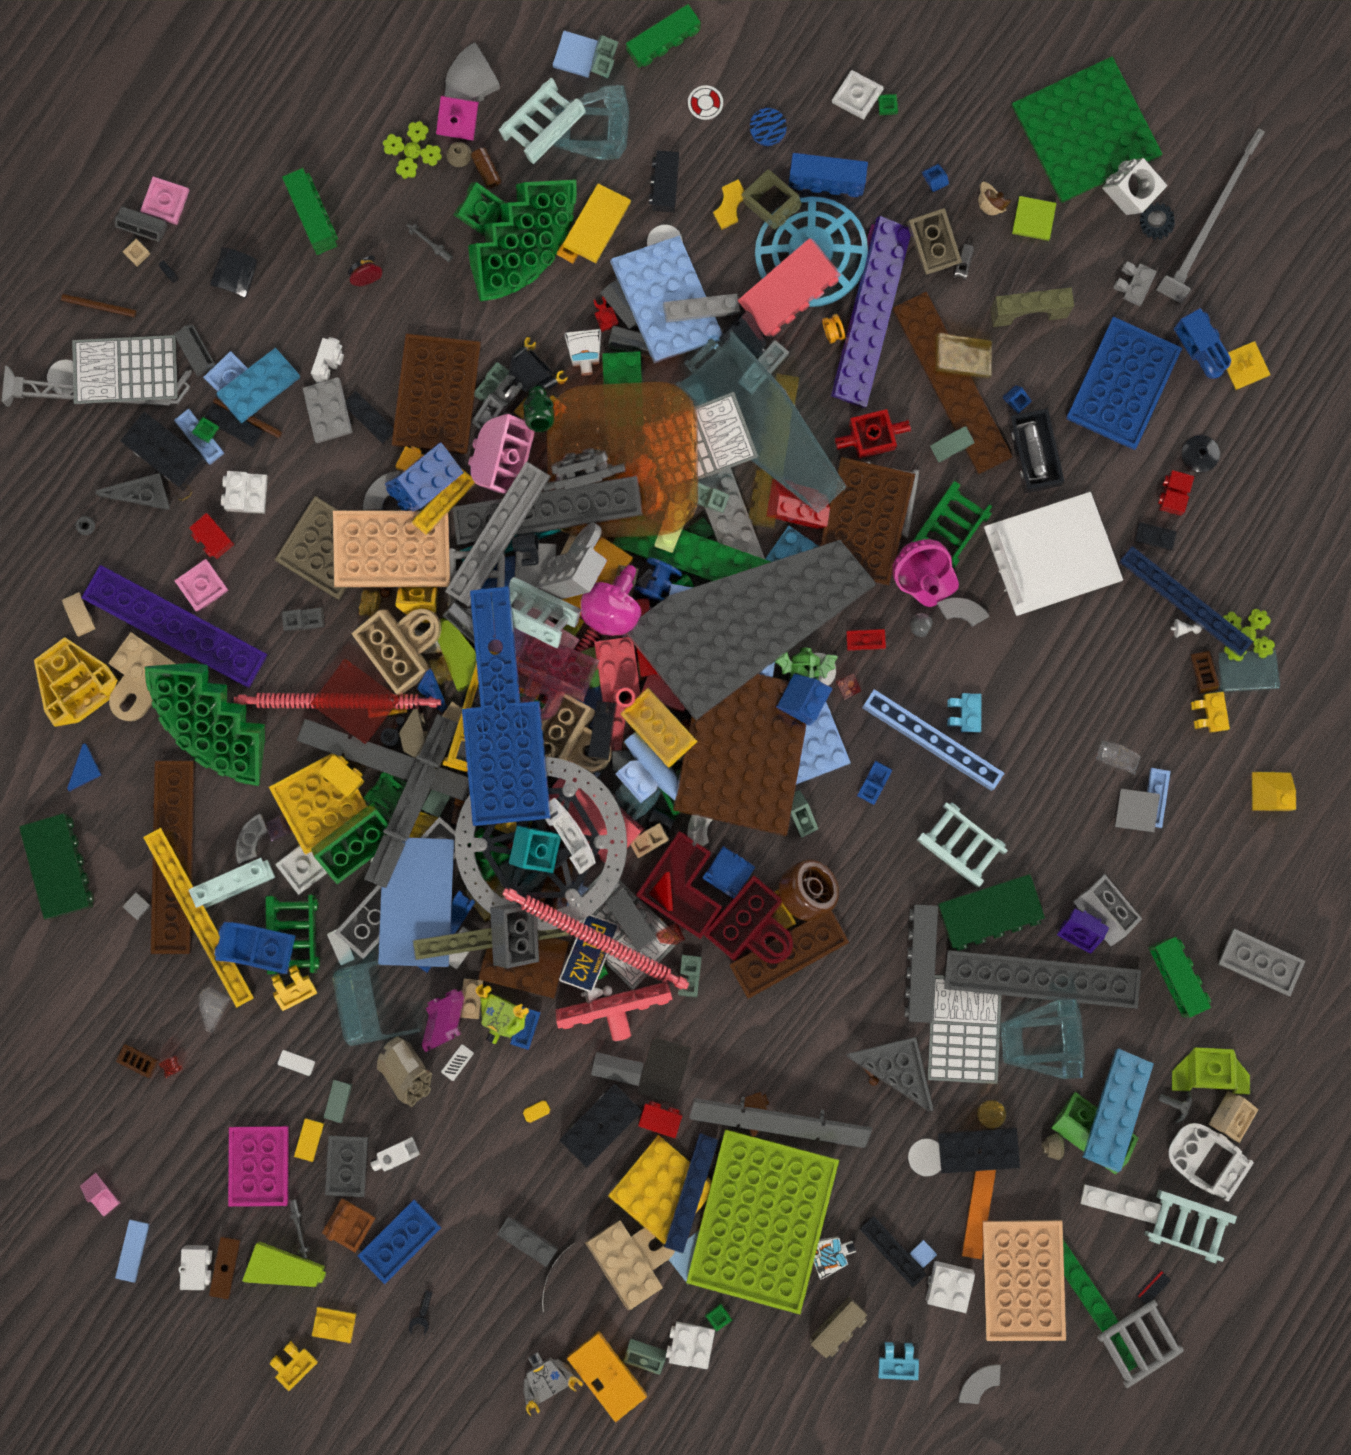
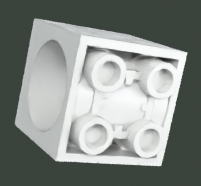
(1149, 186)

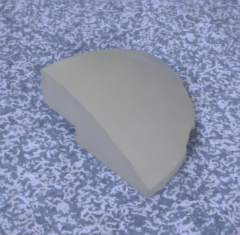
(470, 76)

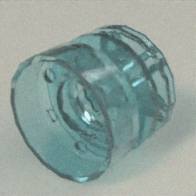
(624, 796)

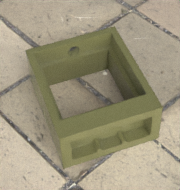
(759, 188)

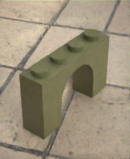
(1056, 302)

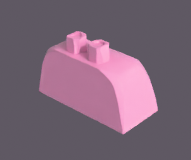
(500, 452)

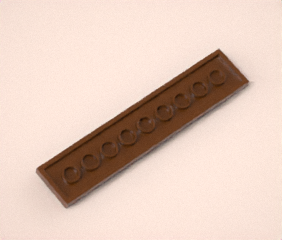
(955, 391)
(175, 817)

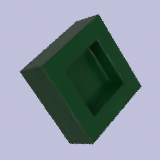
(701, 529)

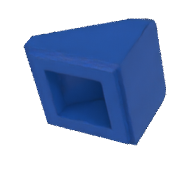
(935, 177)
(1017, 399)

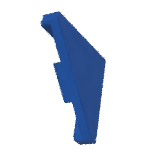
(429, 687)
(84, 770)

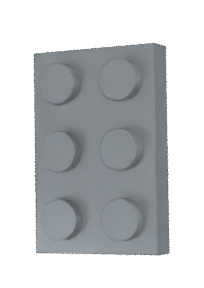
(327, 410)

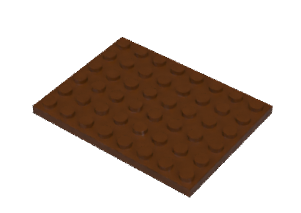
(744, 760)

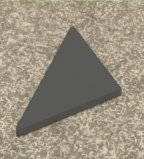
(898, 1066)

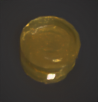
(369, 603)
(440, 670)
(991, 1114)

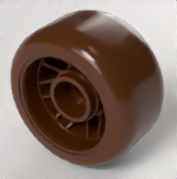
(809, 890)

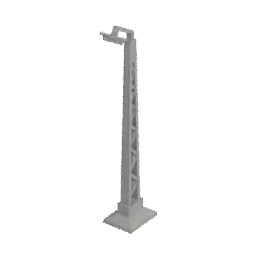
(1175, 286)
(15, 387)

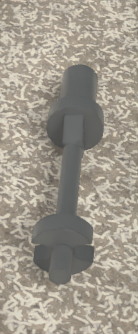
(439, 249)
(295, 1215)

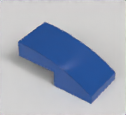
(874, 782)

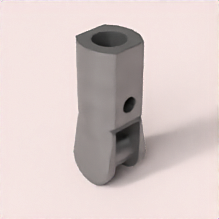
(965, 254)

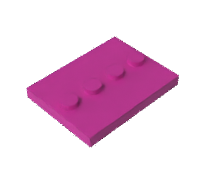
(258, 1166)

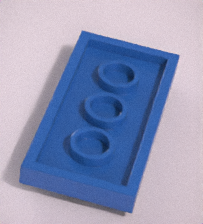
(399, 1241)

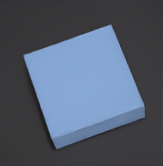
(923, 1253)

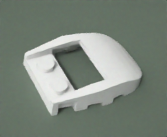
(1191, 1148)

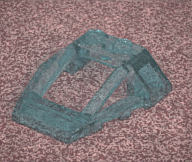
(618, 121)
(1072, 1034)

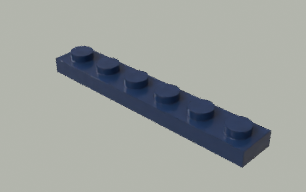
(691, 1193)

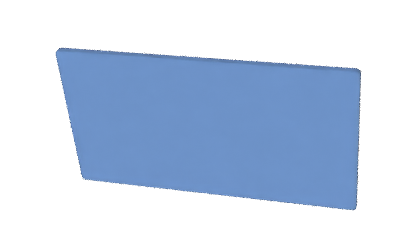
(417, 902)

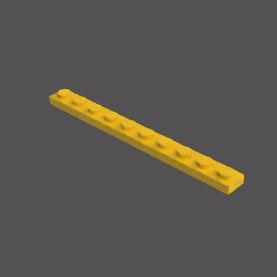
(197, 916)

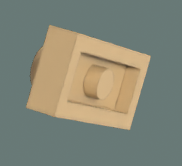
(472, 1001)

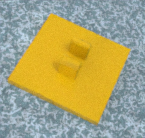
(1246, 366)

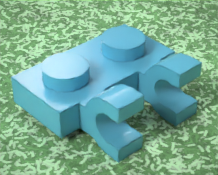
(970, 712)
(898, 1368)

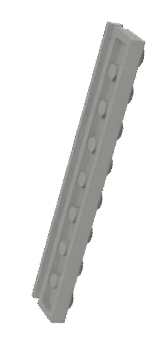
(498, 533)

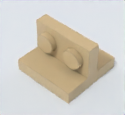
(1233, 1116)

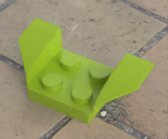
(1211, 1070)

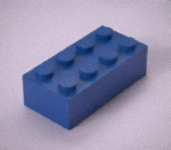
(828, 174)

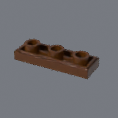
(222, 1279)

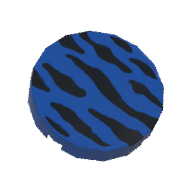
(768, 127)

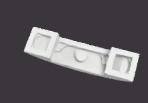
(572, 836)

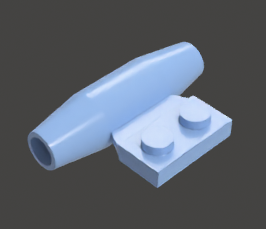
(646, 771)

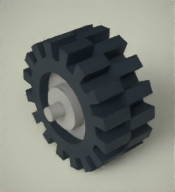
(1157, 221)

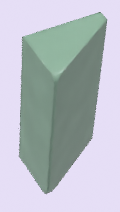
(338, 1101)
(645, 1356)

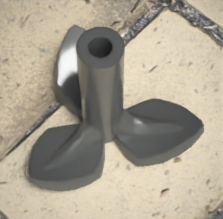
(1182, 1106)

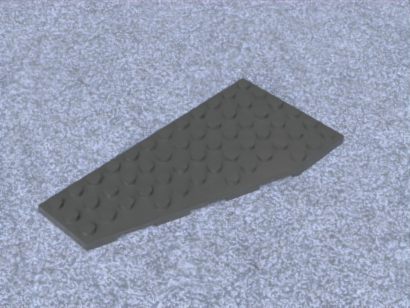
(735, 627)

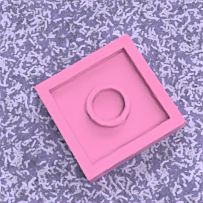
(164, 200)
(201, 585)

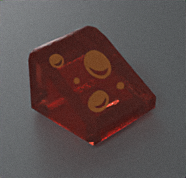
(848, 686)
(670, 935)

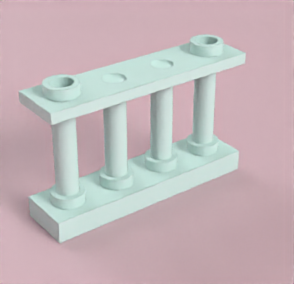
(553, 132)
(548, 605)
(959, 863)
(232, 883)
(1204, 1213)

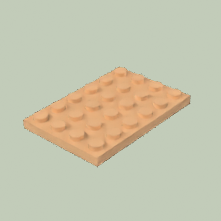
(389, 550)
(1024, 1280)

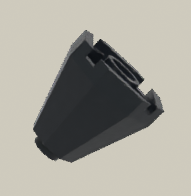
(747, 332)

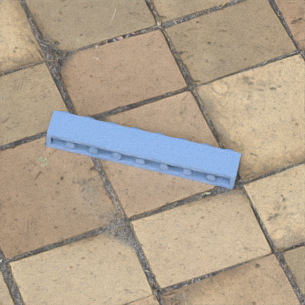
(933, 740)

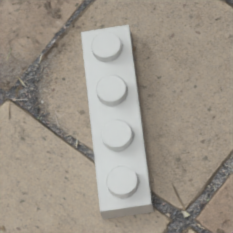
(1120, 1204)

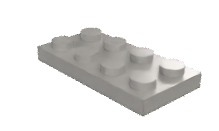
(1261, 962)

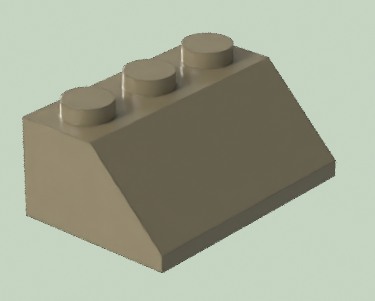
(838, 1328)

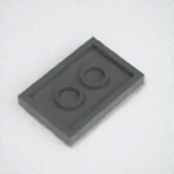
(346, 1166)

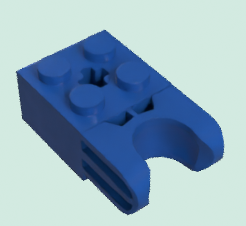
(1203, 343)

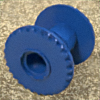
(661, 580)

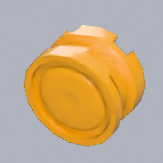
(833, 328)

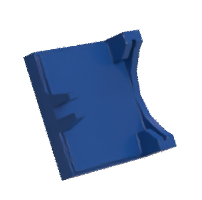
(728, 872)

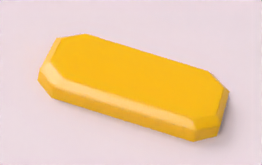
(536, 1111)

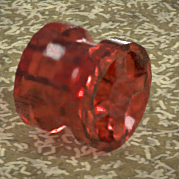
(170, 1066)

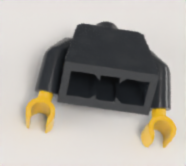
(531, 370)

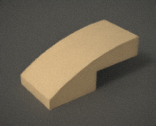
(78, 614)
(649, 840)

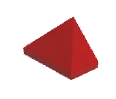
(662, 892)

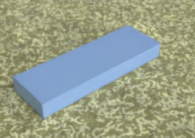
(187, 423)
(1158, 784)
(132, 1251)

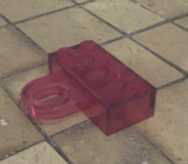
(554, 673)

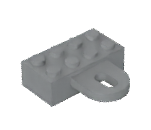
(576, 570)

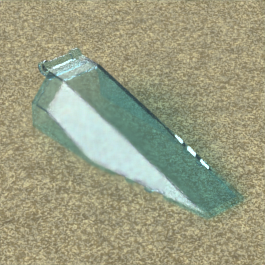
(777, 429)

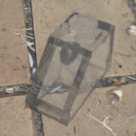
(1118, 756)
(212, 1007)

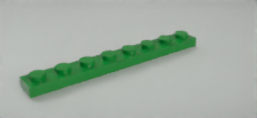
(1094, 1303)

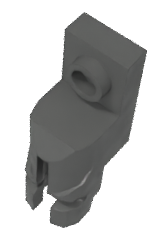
(497, 402)

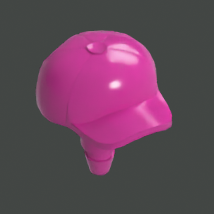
(925, 571)
(610, 607)

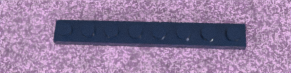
(1186, 601)

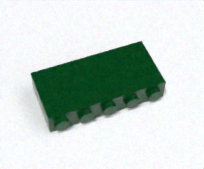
(56, 866)
(991, 912)

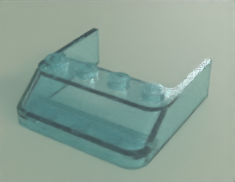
(358, 1006)

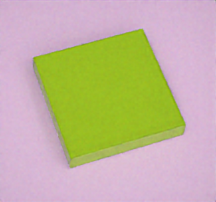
(1034, 218)

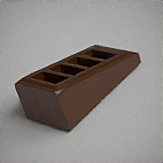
(1213, 677)
(151, 1068)

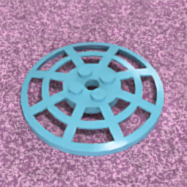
(822, 239)

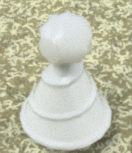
(1182, 628)
(590, 996)

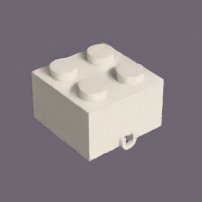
(195, 1267)
(950, 1286)

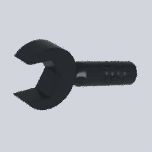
(423, 1311)

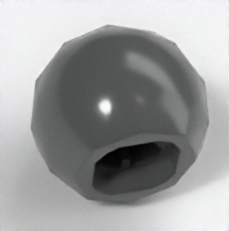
(921, 624)

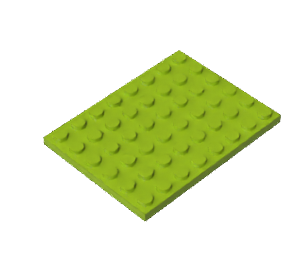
(762, 1221)

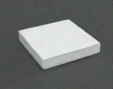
(857, 94)
(300, 869)

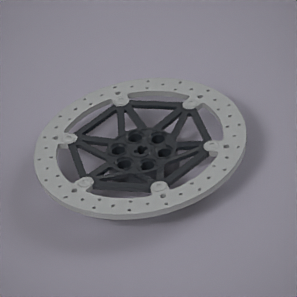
(596, 843)

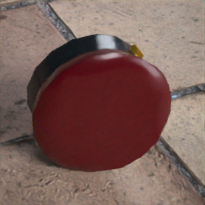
(364, 272)

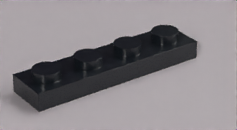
(893, 1251)

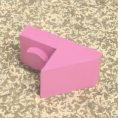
(99, 1194)

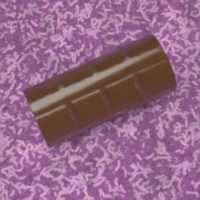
(486, 168)

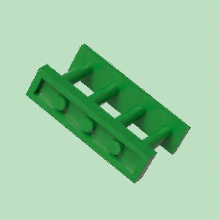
(942, 509)
(274, 906)

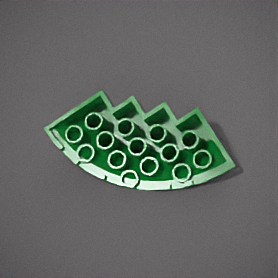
(524, 239)
(205, 723)

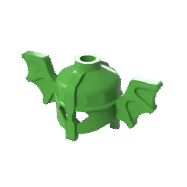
(807, 664)

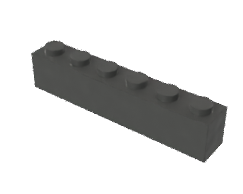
(922, 963)

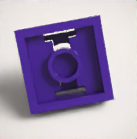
(1083, 930)

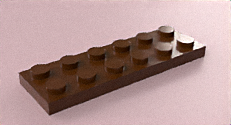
(810, 943)

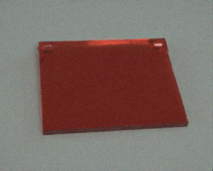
(355, 701)

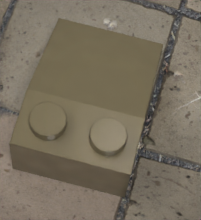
(934, 241)

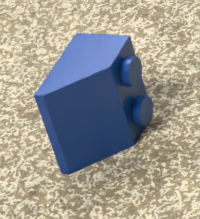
(804, 698)

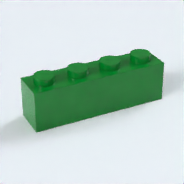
(663, 36)

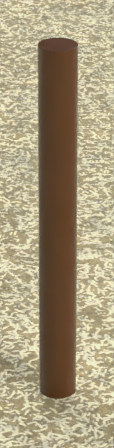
(98, 305)
(254, 421)

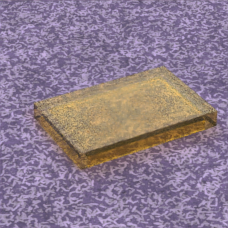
(963, 355)

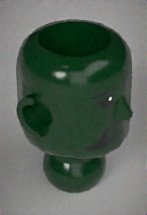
(538, 410)

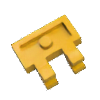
(1215, 712)
(295, 992)
(296, 1368)

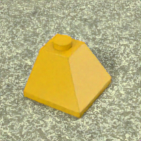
(416, 598)
(1273, 791)

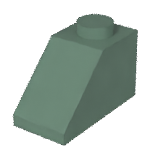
(802, 815)

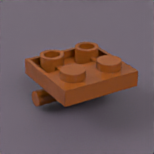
(348, 1225)

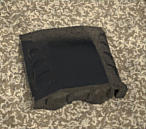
(234, 271)

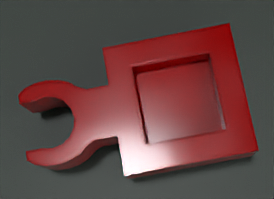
(605, 317)

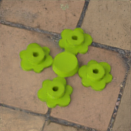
(412, 150)
(1251, 633)

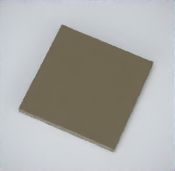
(311, 550)

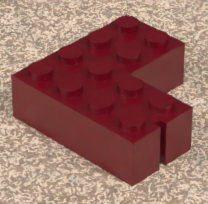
(690, 906)

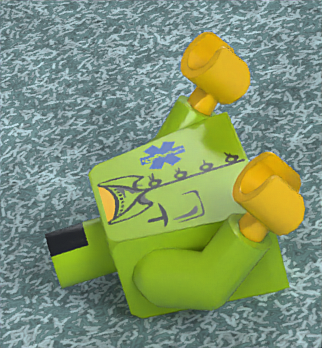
(500, 1015)

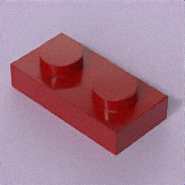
(865, 640)

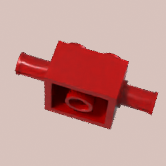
(879, 424)

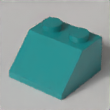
(534, 849)

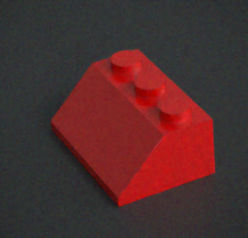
(790, 508)

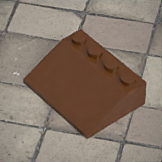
(537, 977)

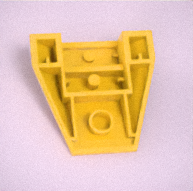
(72, 682)

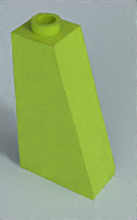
(457, 653)
(280, 1267)

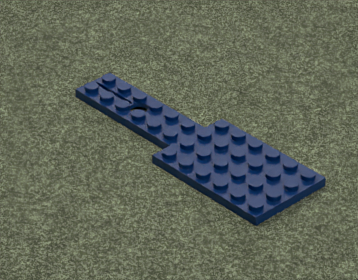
(503, 734)

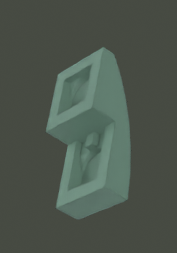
(603, 56)
(491, 382)
(952, 444)
(712, 498)
(436, 803)
(691, 971)

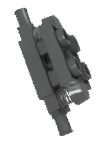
(587, 460)

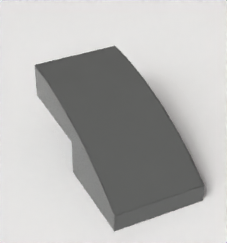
(303, 619)

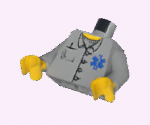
(546, 1380)

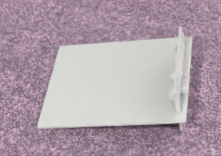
(1053, 553)

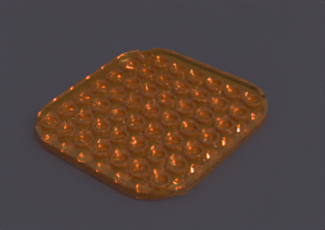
(649, 431)

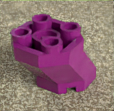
(443, 1019)

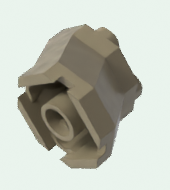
(404, 1071)

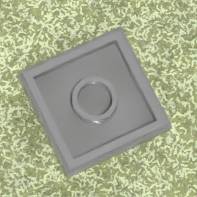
(1137, 810)

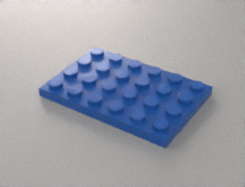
(1124, 383)

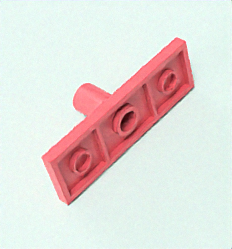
(616, 674)
(614, 1008)

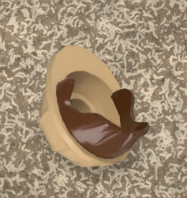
(992, 201)

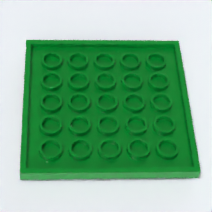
(1085, 128)

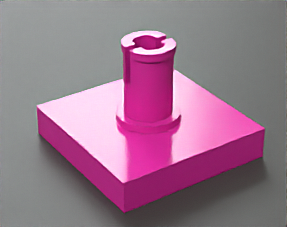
(457, 118)

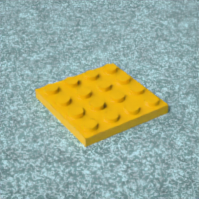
(314, 804)
(654, 1186)

